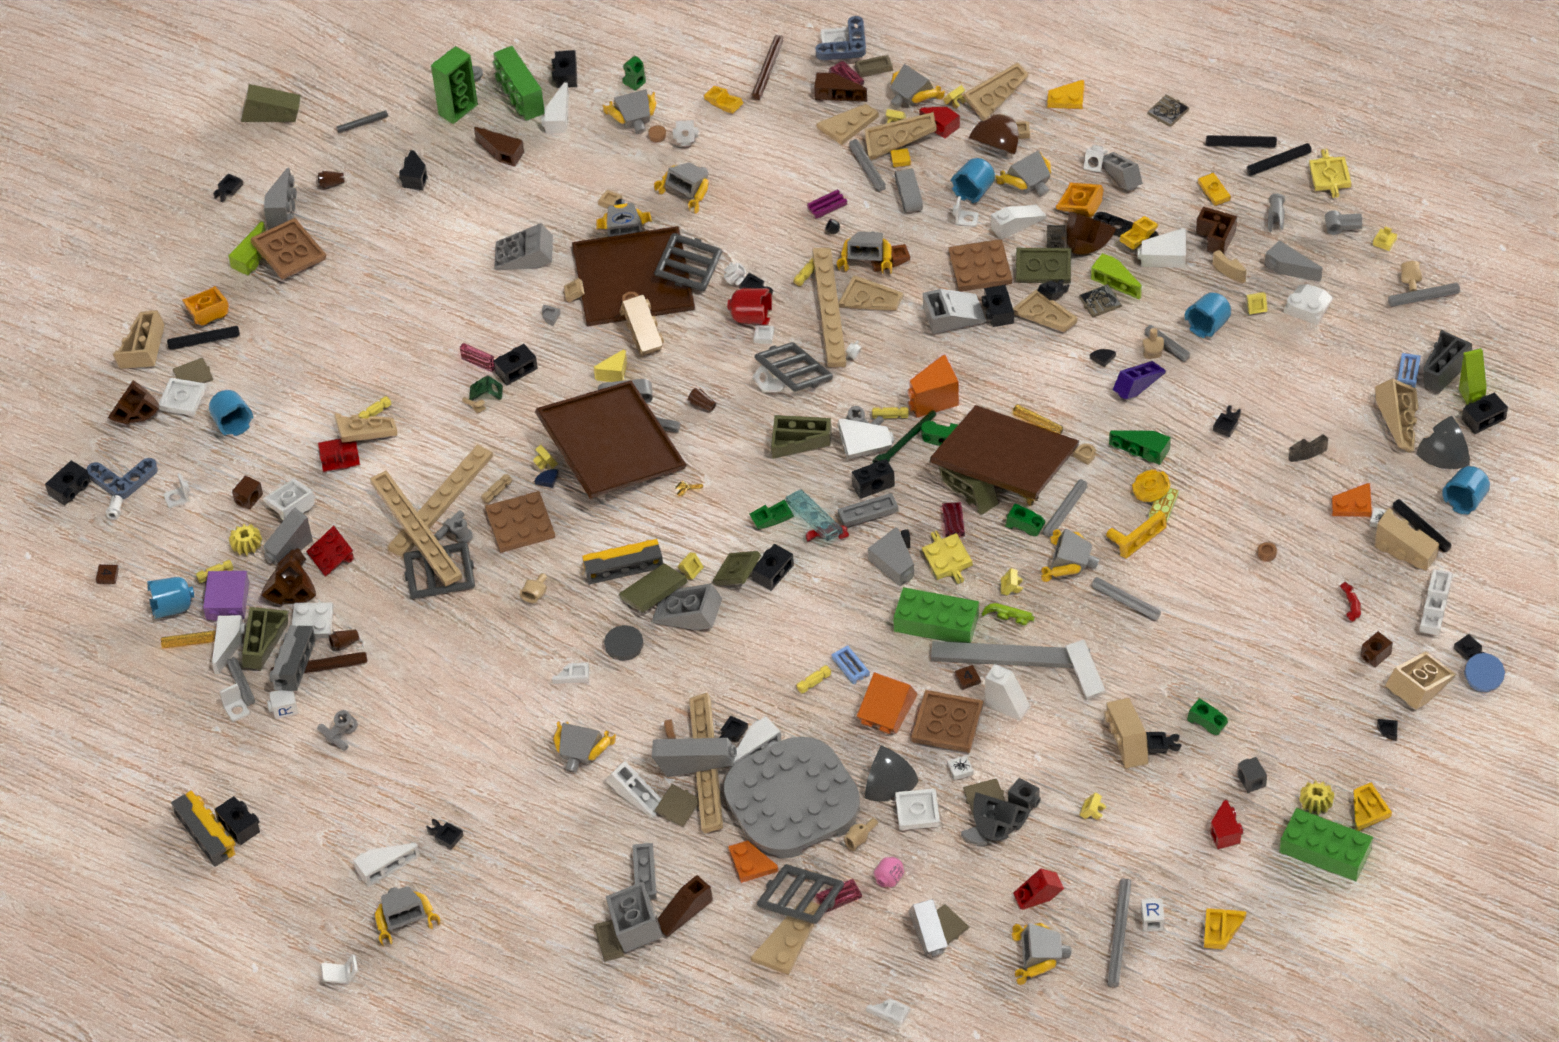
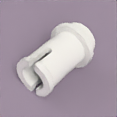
(113, 510)

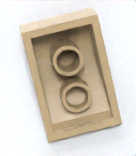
(1419, 679)

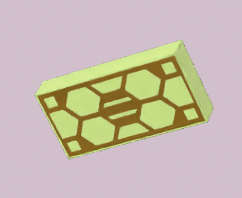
(1165, 503)

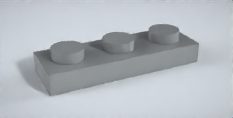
(868, 510)
(644, 867)

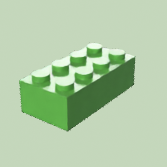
(518, 83)
(454, 84)
(936, 616)
(1326, 844)

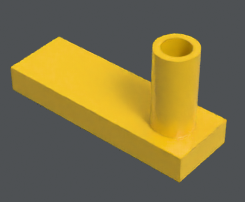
(1138, 537)

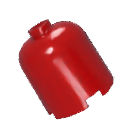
(750, 306)

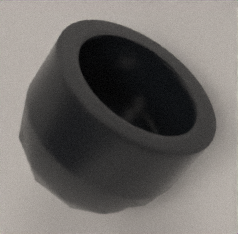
(832, 227)

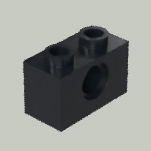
(565, 68)
(998, 306)
(515, 364)
(1484, 413)
(873, 478)
(67, 482)
(772, 567)
(228, 816)

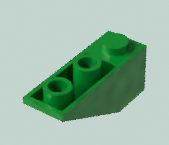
(1145, 444)

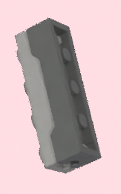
(293, 658)

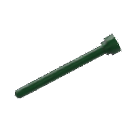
(905, 439)

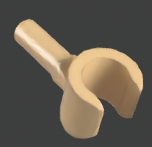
(477, 406)

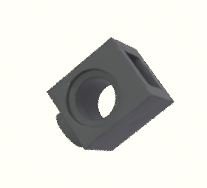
(1251, 774)
(1024, 788)

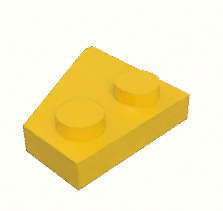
(1067, 96)
(1369, 807)
(1221, 927)

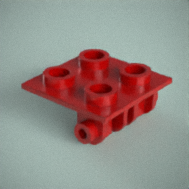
(338, 455)
(330, 551)

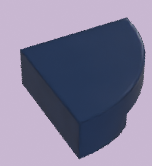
(547, 478)

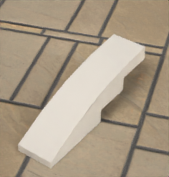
(1436, 602)

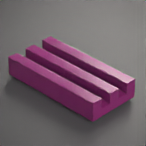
(825, 203)

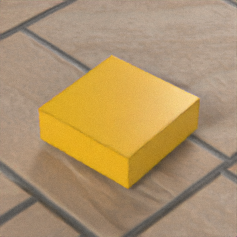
(900, 157)

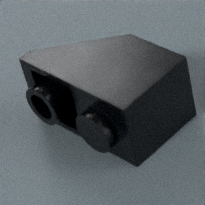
(414, 172)

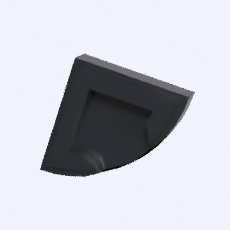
(1103, 356)
(906, 537)
(1388, 728)

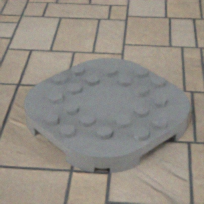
(792, 796)

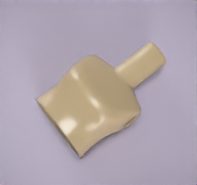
(1411, 274)
(1153, 345)
(534, 589)
(859, 834)

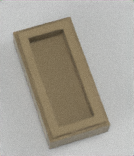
(873, 66)
(608, 941)

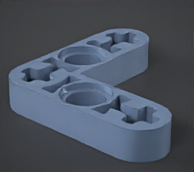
(853, 43)
(123, 483)

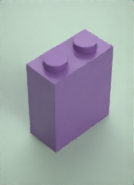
(226, 594)

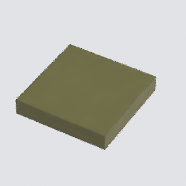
(736, 568)

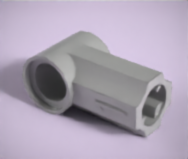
(1338, 222)

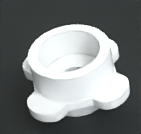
(853, 350)

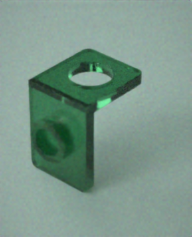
(485, 385)

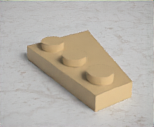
(848, 124)
(869, 295)
(1045, 312)

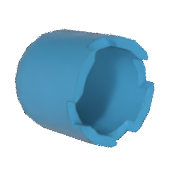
(973, 179)
(1208, 314)
(230, 412)
(1466, 489)
(169, 596)

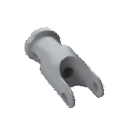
(1276, 210)

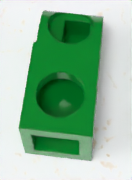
(634, 71)
(935, 433)
(1025, 520)
(1207, 717)

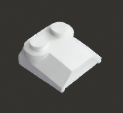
(1308, 303)
(290, 496)

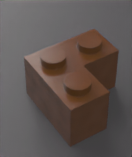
(1218, 227)

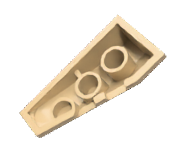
(1398, 406)

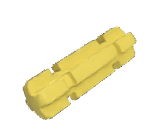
(804, 274)
(375, 408)
(890, 412)
(226, 566)
(813, 679)

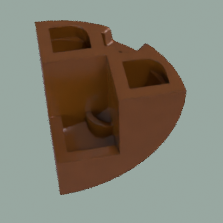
(997, 131)
(1087, 234)
(134, 405)
(289, 584)

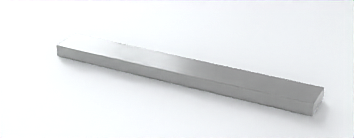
(1000, 654)

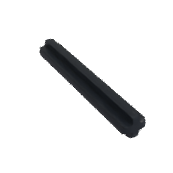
(1241, 141)
(1279, 159)
(203, 337)
(1421, 524)

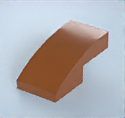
(899, 256)

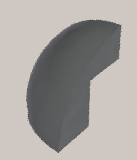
(1445, 447)
(889, 775)
(997, 817)

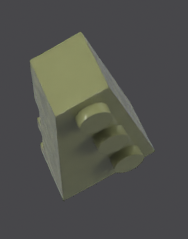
(799, 434)

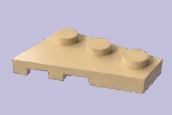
(357, 428)

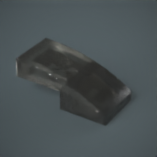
(1055, 236)
(1303, 450)

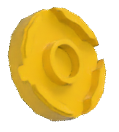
(1151, 485)

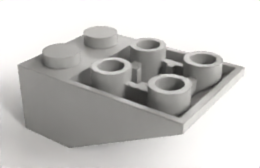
(280, 200)
(524, 249)
(951, 310)

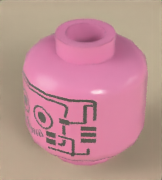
(889, 872)

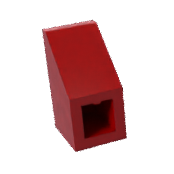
(946, 119)
(1225, 828)
(1038, 889)

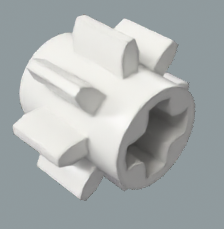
(734, 273)

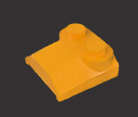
(1081, 198)
(207, 306)

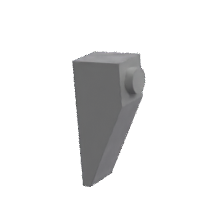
(1122, 170)
(1291, 263)

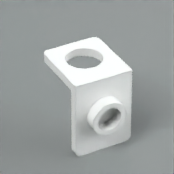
(1094, 151)
(961, 214)
(770, 384)
(182, 491)
(232, 698)
(339, 973)

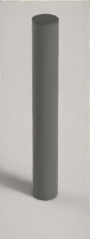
(356, 123)

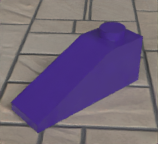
(1137, 379)

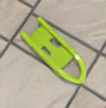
(1005, 612)

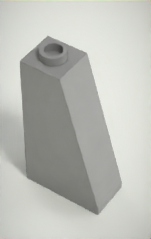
(692, 755)

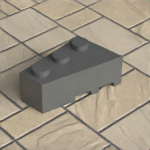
(1445, 361)

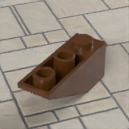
(837, 88)
(500, 146)
(686, 903)

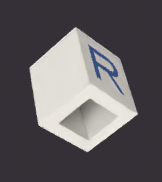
(282, 703)
(1152, 914)

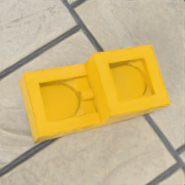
(721, 99)
(1140, 231)

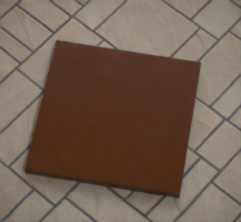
(625, 265)
(610, 439)
(1004, 451)

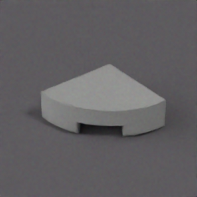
(550, 314)
(974, 836)

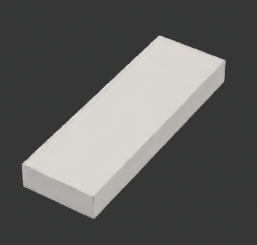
(1085, 669)

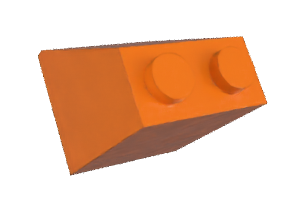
(934, 388)
(886, 703)

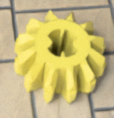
(245, 539)
(1316, 797)

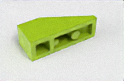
(245, 256)
(1112, 272)
(1472, 377)

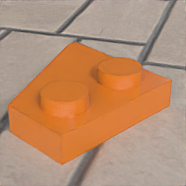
(1353, 502)
(750, 861)

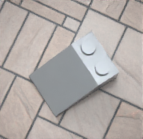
(689, 608)
(634, 917)

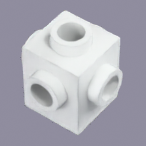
(685, 125)

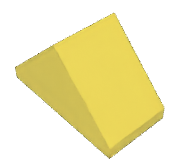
(612, 368)

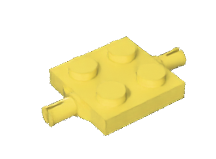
(1330, 173)
(947, 556)

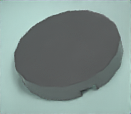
(623, 642)

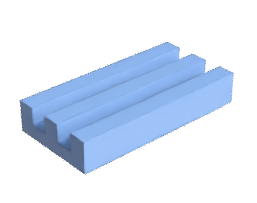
(1408, 381)
(865, 672)

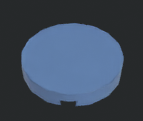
(1484, 672)

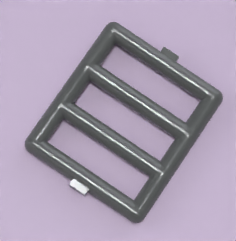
(680, 281)
(786, 377)
(433, 590)
(799, 913)

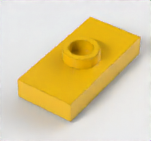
(1214, 189)

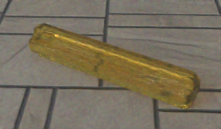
(1037, 419)
(188, 639)

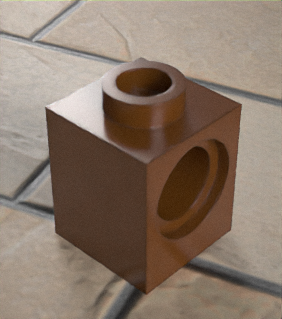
(247, 492)
(1382, 646)

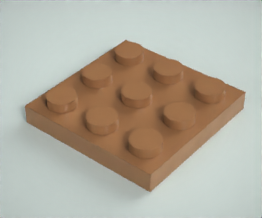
(288, 248)
(980, 265)
(519, 521)
(947, 721)

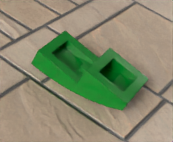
(771, 516)

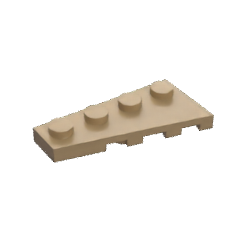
(995, 91)
(896, 134)
(785, 943)

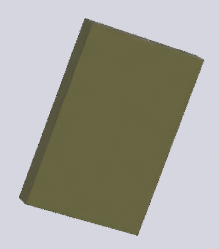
(1043, 265)
(653, 588)

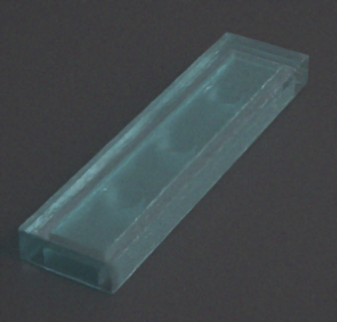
(814, 515)

